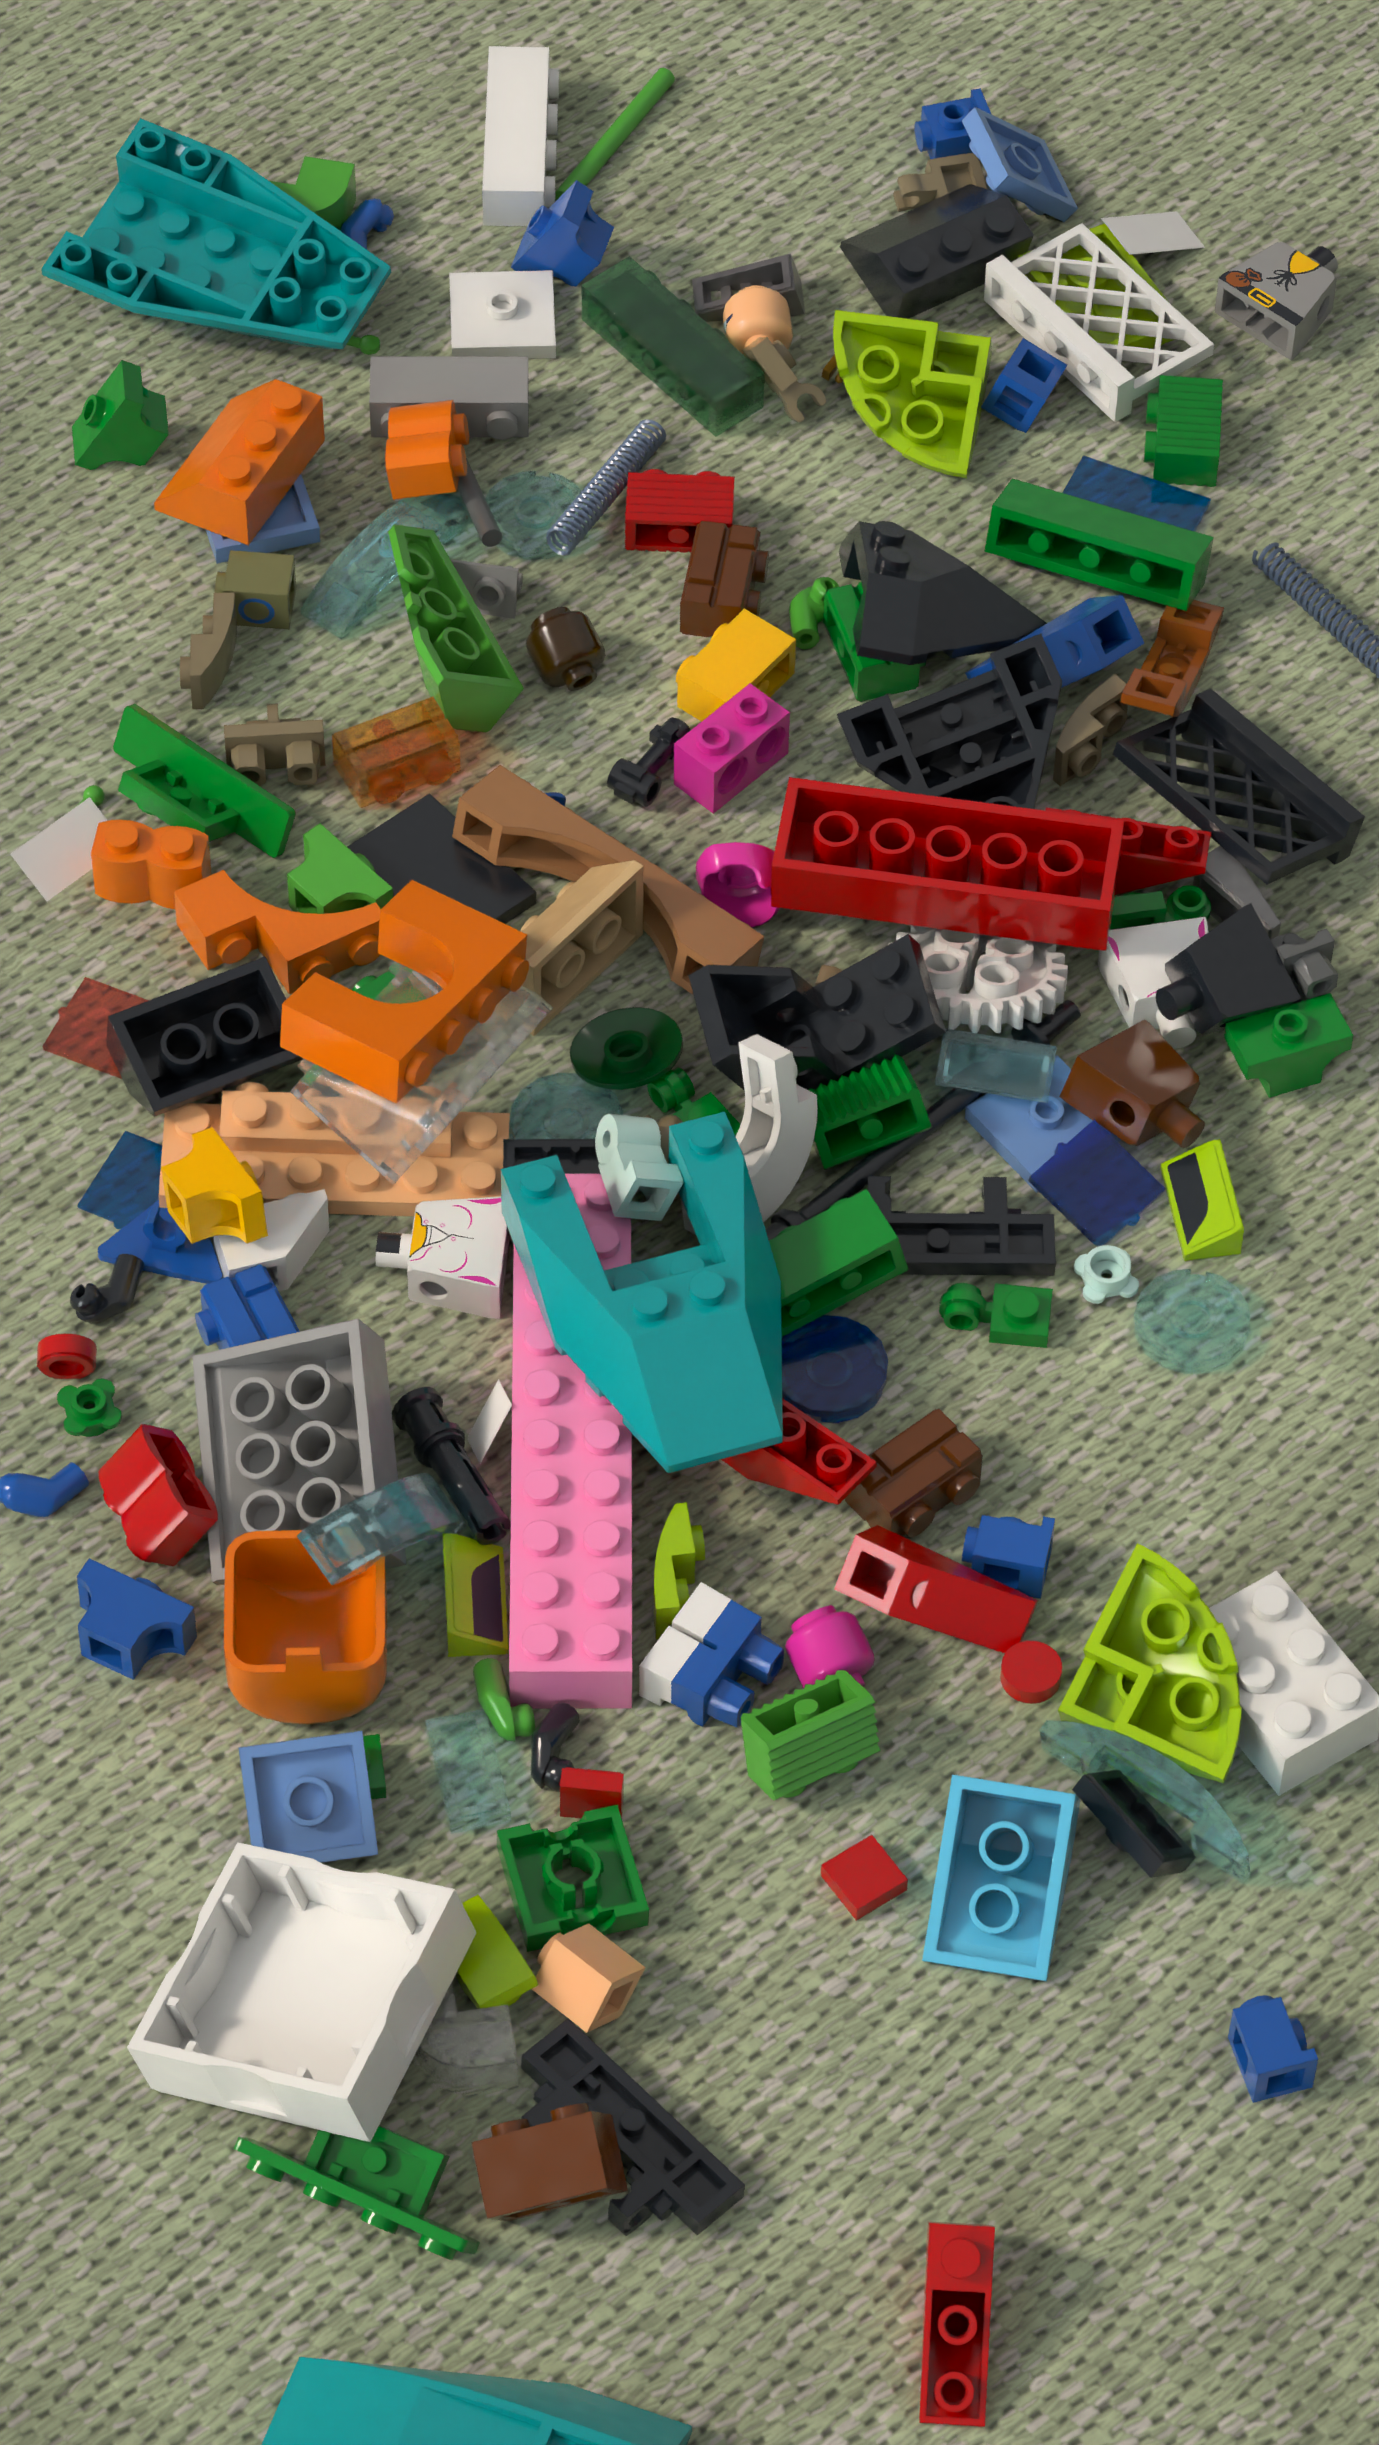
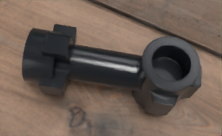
(639, 780)

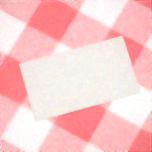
(1153, 233)
(61, 850)

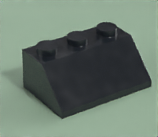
(937, 249)
(200, 1038)

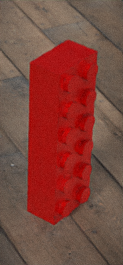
(946, 863)

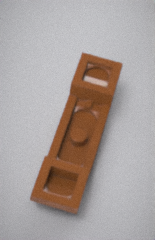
(1174, 660)

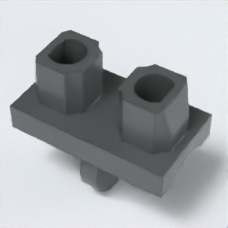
(1308, 962)

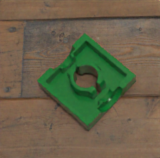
(545, 1905)

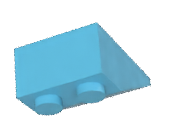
(1001, 1877)

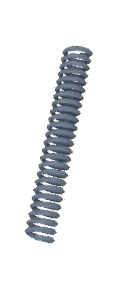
(606, 487)
(1308, 605)

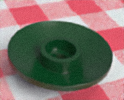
(626, 1048)

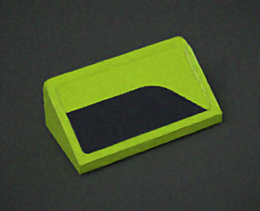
(1203, 1202)
(474, 1597)

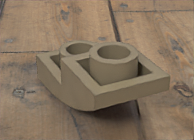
(210, 651)
(1082, 737)

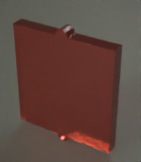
(83, 1025)

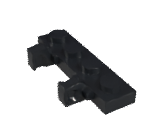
(972, 1243)
(664, 2160)

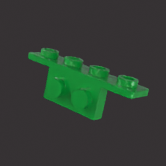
(194, 787)
(385, 2176)

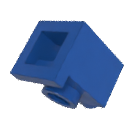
(942, 128)
(1024, 386)
(1011, 1552)
(1271, 2049)

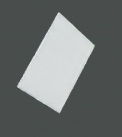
(489, 1421)

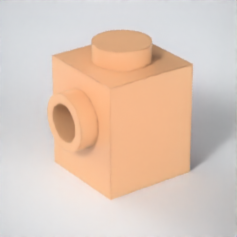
(587, 1977)

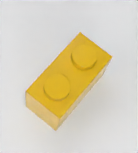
(736, 655)

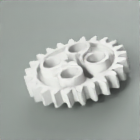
(1009, 981)

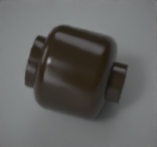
(565, 648)

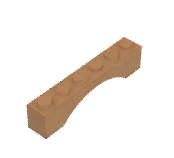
(527, 829)

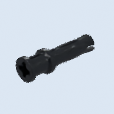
(441, 1447)

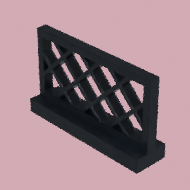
(1254, 769)

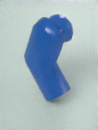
(368, 215)
(40, 1495)

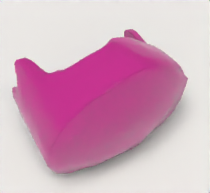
(738, 880)

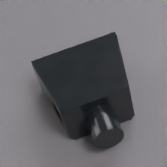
(1226, 976)

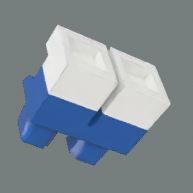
(705, 1655)

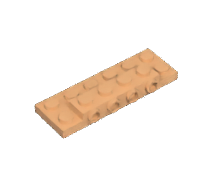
(301, 1154)

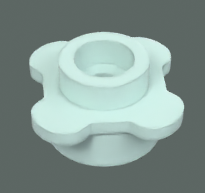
(1106, 1260)

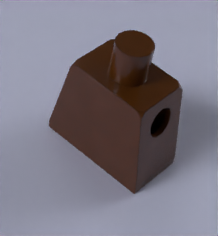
(1136, 1087)

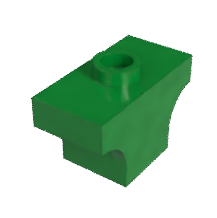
(120, 421)
(1289, 1044)

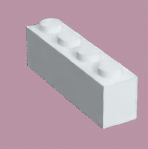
(518, 133)

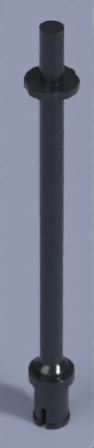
(938, 1114)

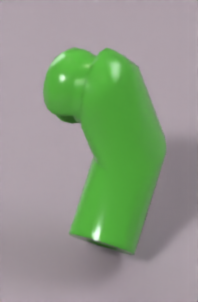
(807, 611)

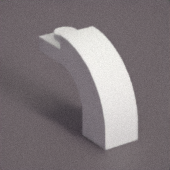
(775, 1123)

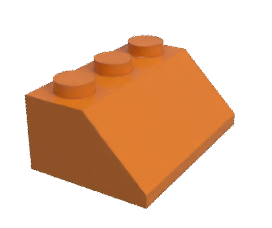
(247, 461)

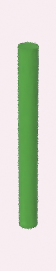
(619, 130)

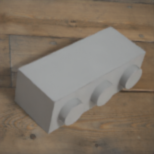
(485, 388)

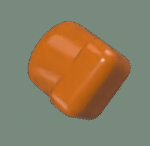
(294, 1639)

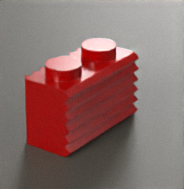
(668, 507)

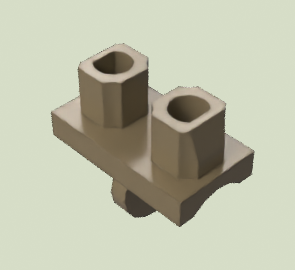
(276, 745)

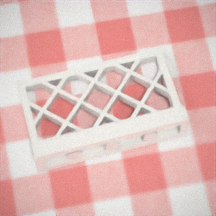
(1092, 365)

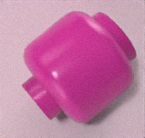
(828, 1643)

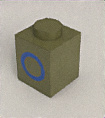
(262, 588)

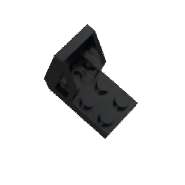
(831, 1028)

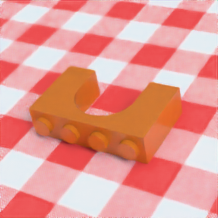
(397, 1044)

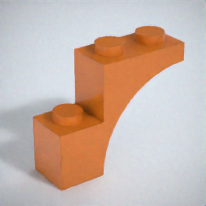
(229, 923)

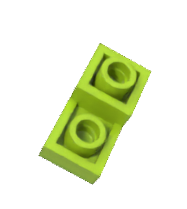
(675, 1565)
(493, 1966)

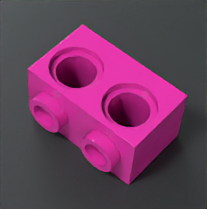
(731, 748)

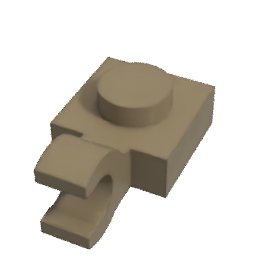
(940, 178)
(777, 366)

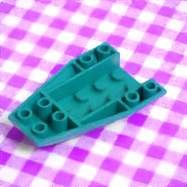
(217, 248)
(414, 2406)

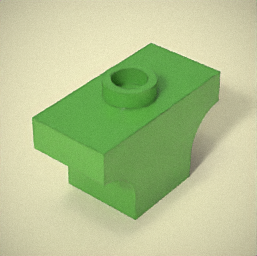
(333, 877)

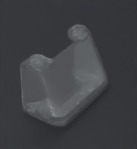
(397, 1134)

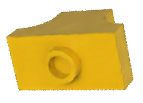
(214, 1192)

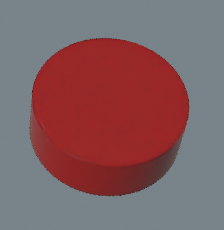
(66, 1356)
(1031, 1672)

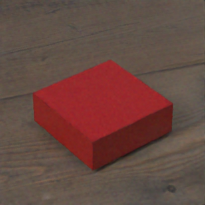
(589, 1790)
(864, 1877)

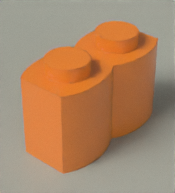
(425, 449)
(146, 863)

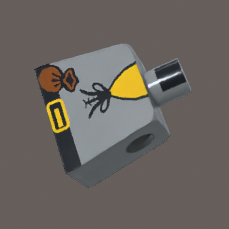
(1279, 295)

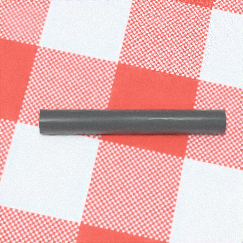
(479, 509)

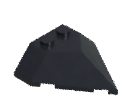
(924, 599)
(969, 740)

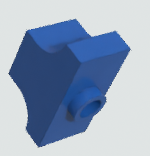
(565, 237)
(129, 1620)

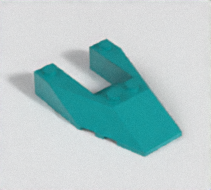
(673, 1339)

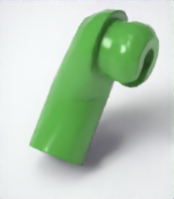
(495, 1701)

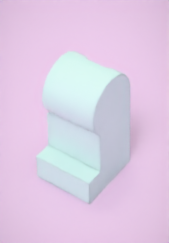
(633, 1160)

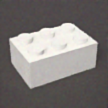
(1295, 1684)

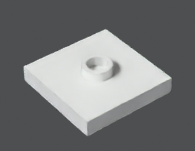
(503, 314)

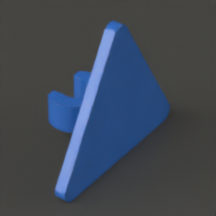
(163, 1248)

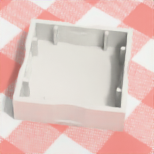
(303, 1991)

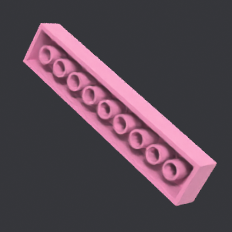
(569, 1505)

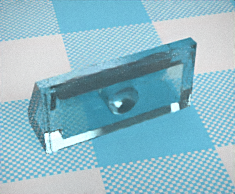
(996, 1065)

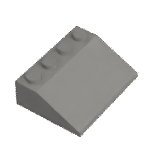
(293, 1430)

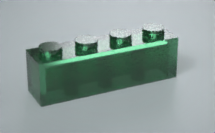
(673, 346)

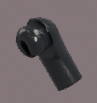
(117, 1296)

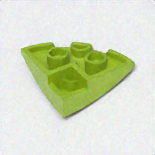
(915, 385)
(1161, 1670)

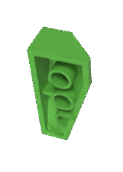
(452, 640)

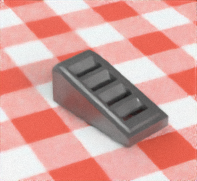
(774, 273)
(1232, 888)

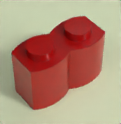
(157, 1495)

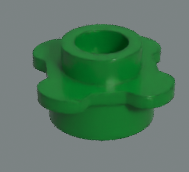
(94, 1420)

